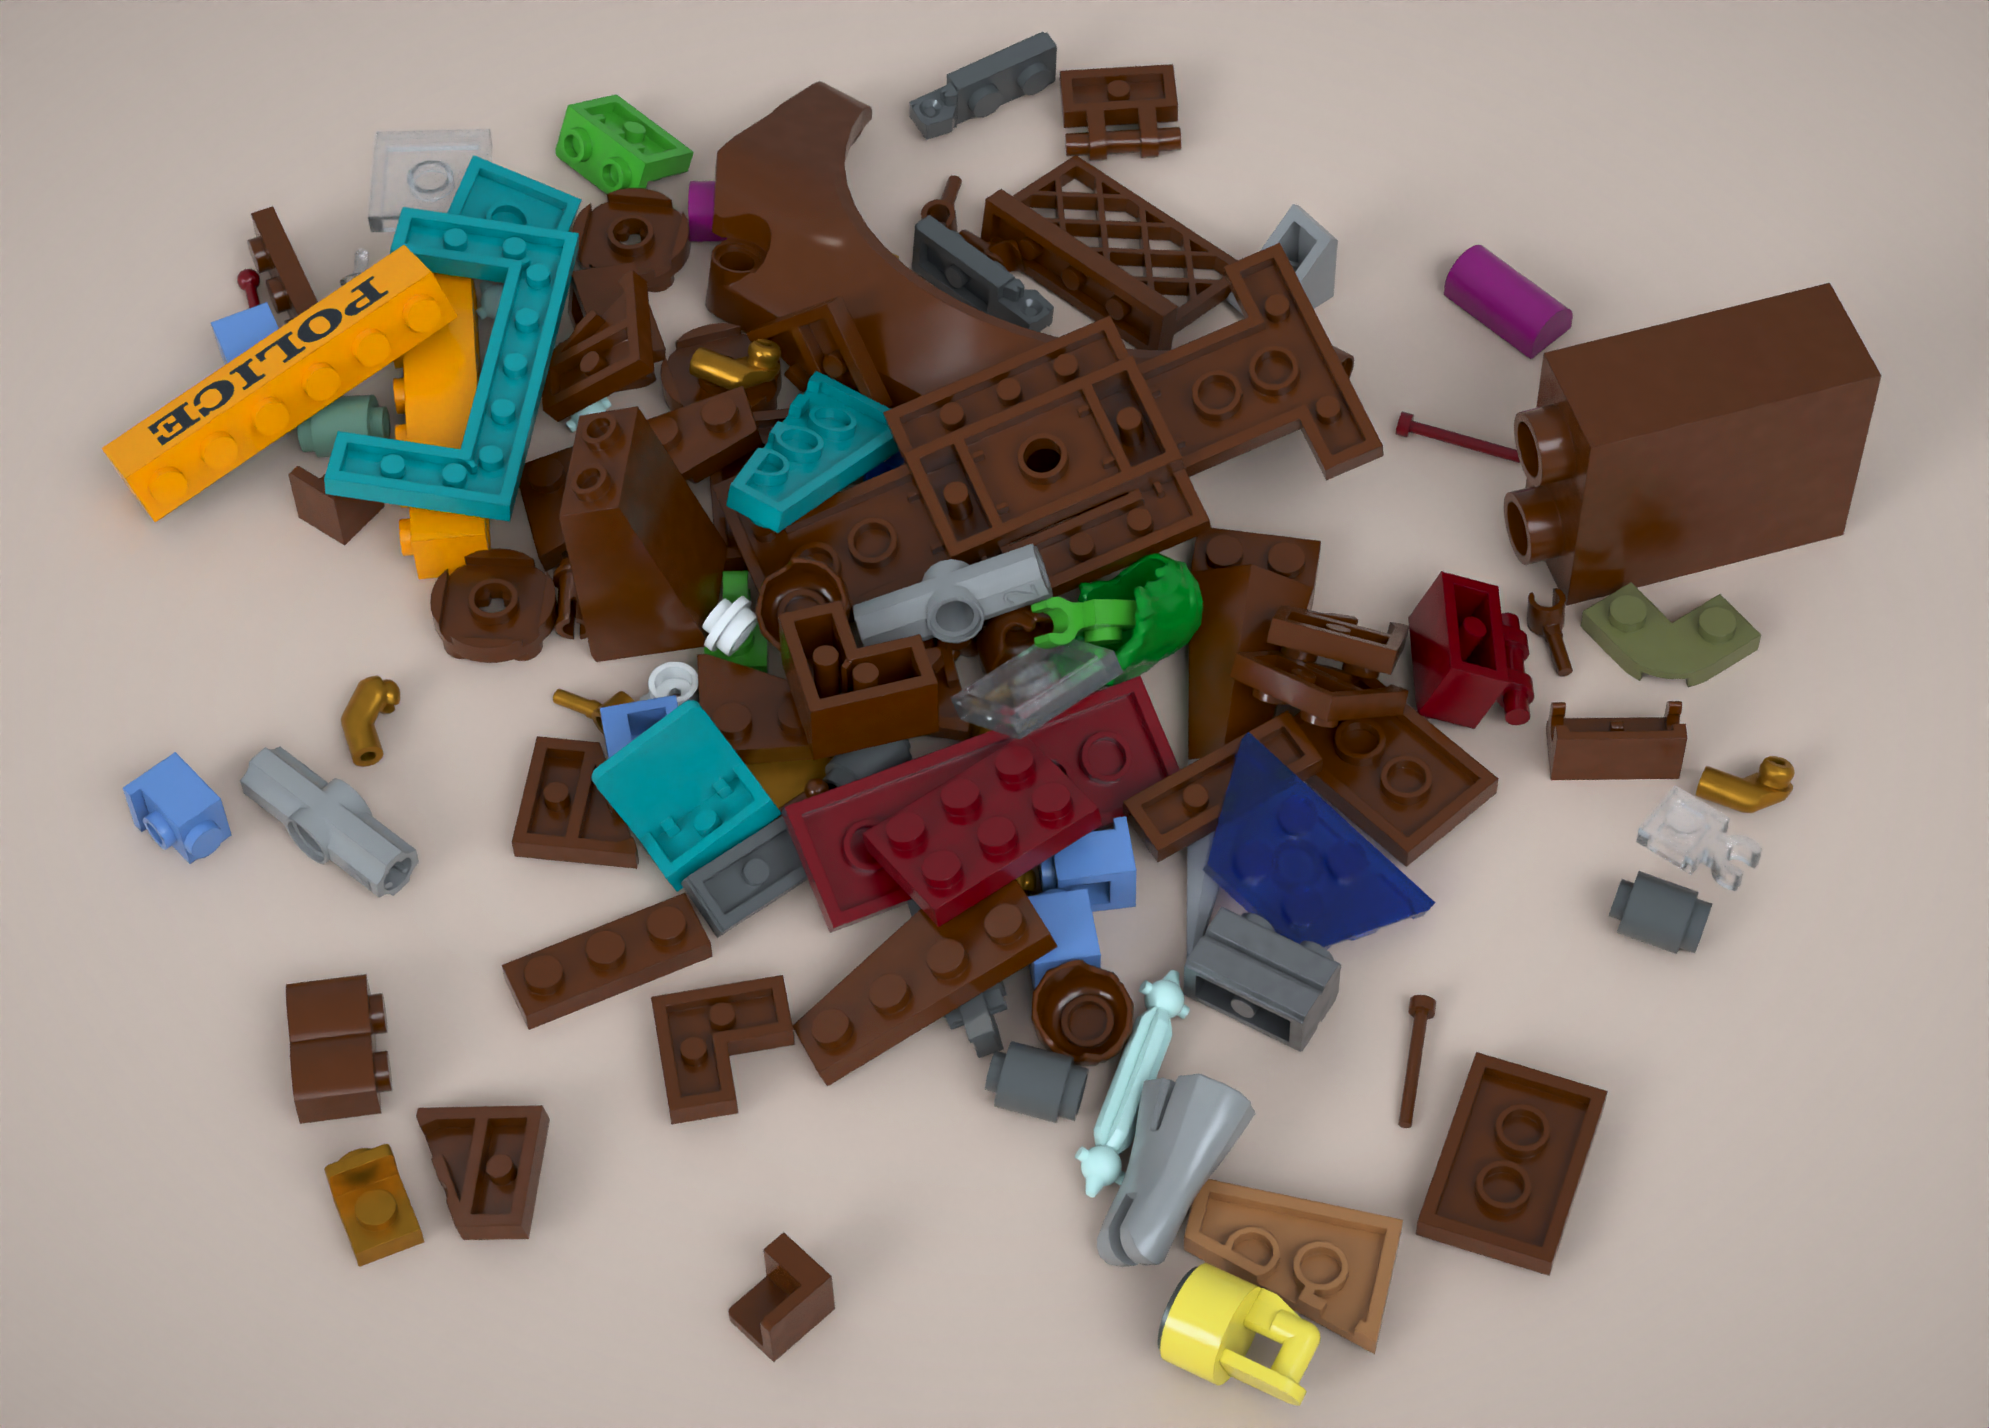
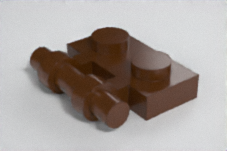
(1120, 98)

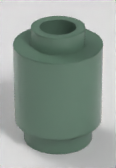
(346, 414)

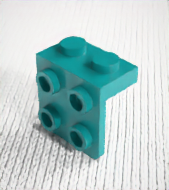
(684, 792)

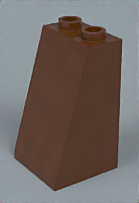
(637, 541)

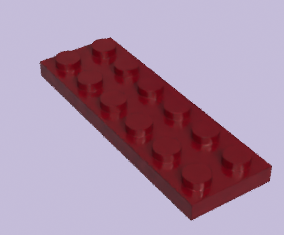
(1102, 743)

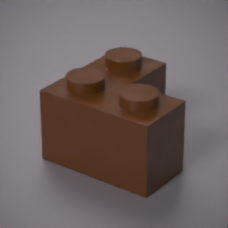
(855, 694)

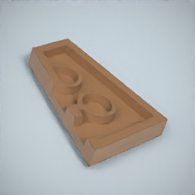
(1310, 1253)

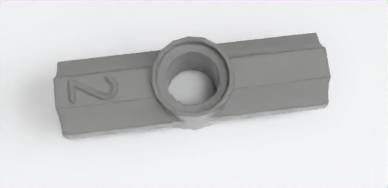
(955, 598)
(329, 821)

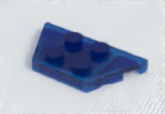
(1300, 860)

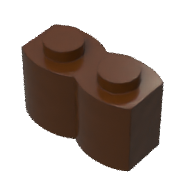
(335, 1048)

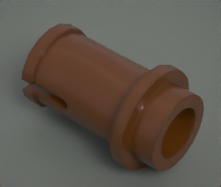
(568, 603)

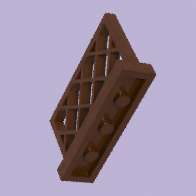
(1092, 275)

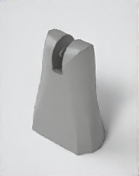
(1177, 1146)

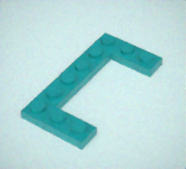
(488, 468)

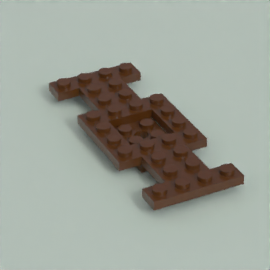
(1116, 434)

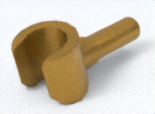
(589, 707)

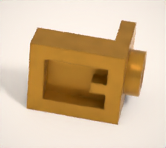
(373, 1204)

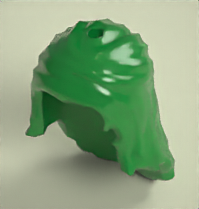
(1165, 615)

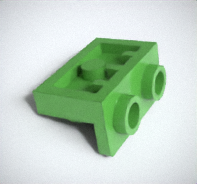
(618, 145)

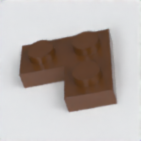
(707, 1026)

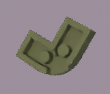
(1687, 649)

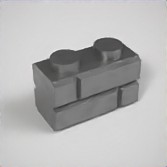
(1262, 977)

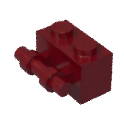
(1468, 654)

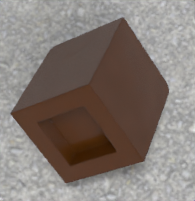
(331, 514)
(786, 1301)

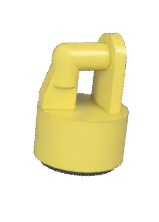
(1214, 1324)

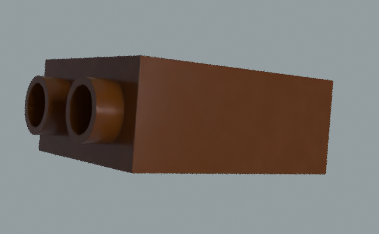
(1693, 444)

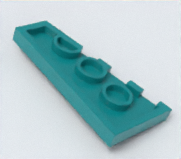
(812, 455)

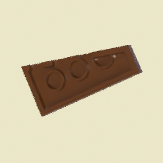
(696, 437)
(921, 978)

